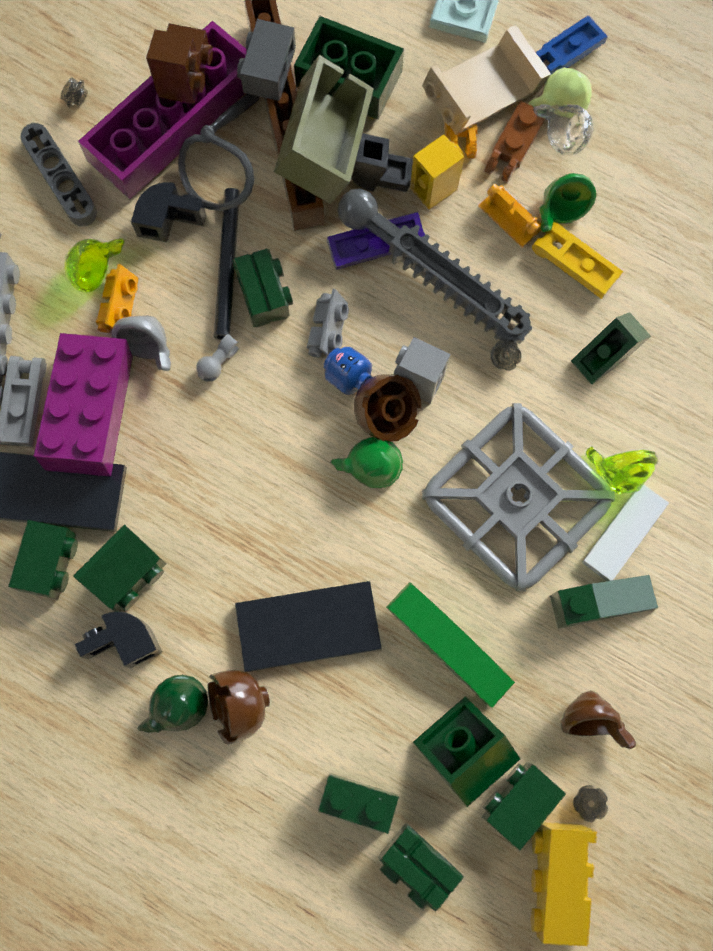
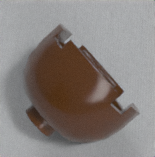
(387, 407)
(237, 703)

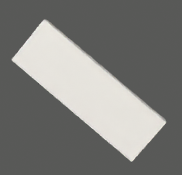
(625, 533)

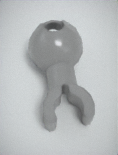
(210, 366)

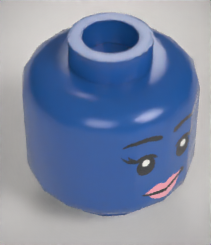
(347, 369)

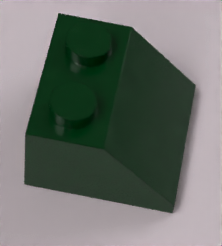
(121, 570)
(467, 750)

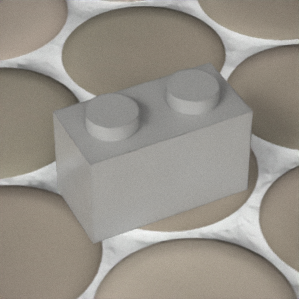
(423, 366)

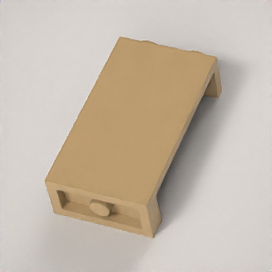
(486, 82)

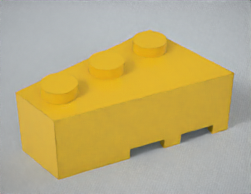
(562, 883)

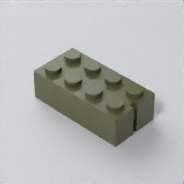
(324, 131)

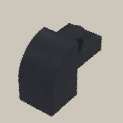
(378, 167)
(160, 206)
(127, 633)

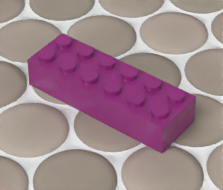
(149, 130)

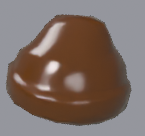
(595, 716)

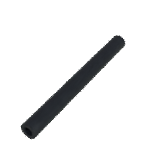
(226, 267)

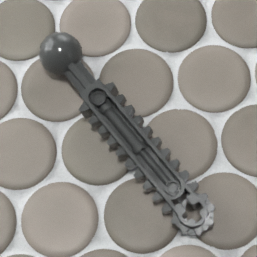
(360, 211)

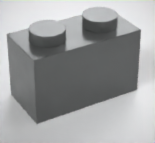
(267, 59)

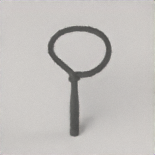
(208, 135)

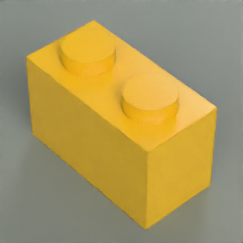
(436, 171)

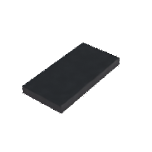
(59, 497)
(307, 626)

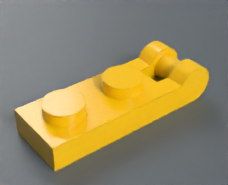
(577, 260)

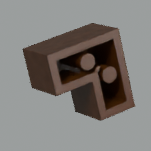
(179, 62)

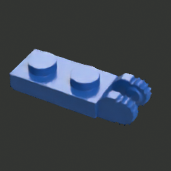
(572, 44)

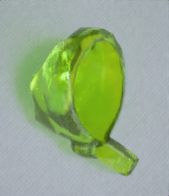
(88, 262)
(626, 470)

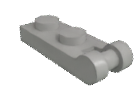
(21, 401)

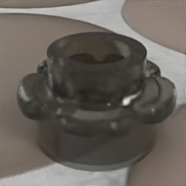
(74, 92)
(500, 358)
(581, 805)

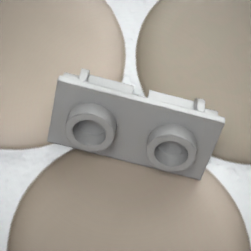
(331, 312)

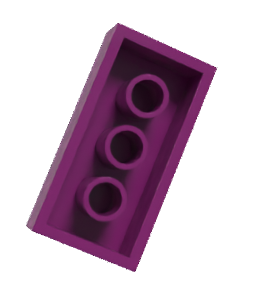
(84, 405)

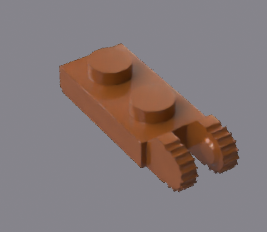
(515, 140)

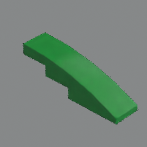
(450, 644)

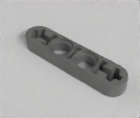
(58, 174)

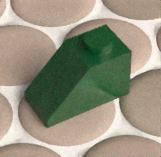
(610, 347)

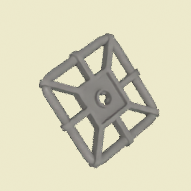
(518, 517)

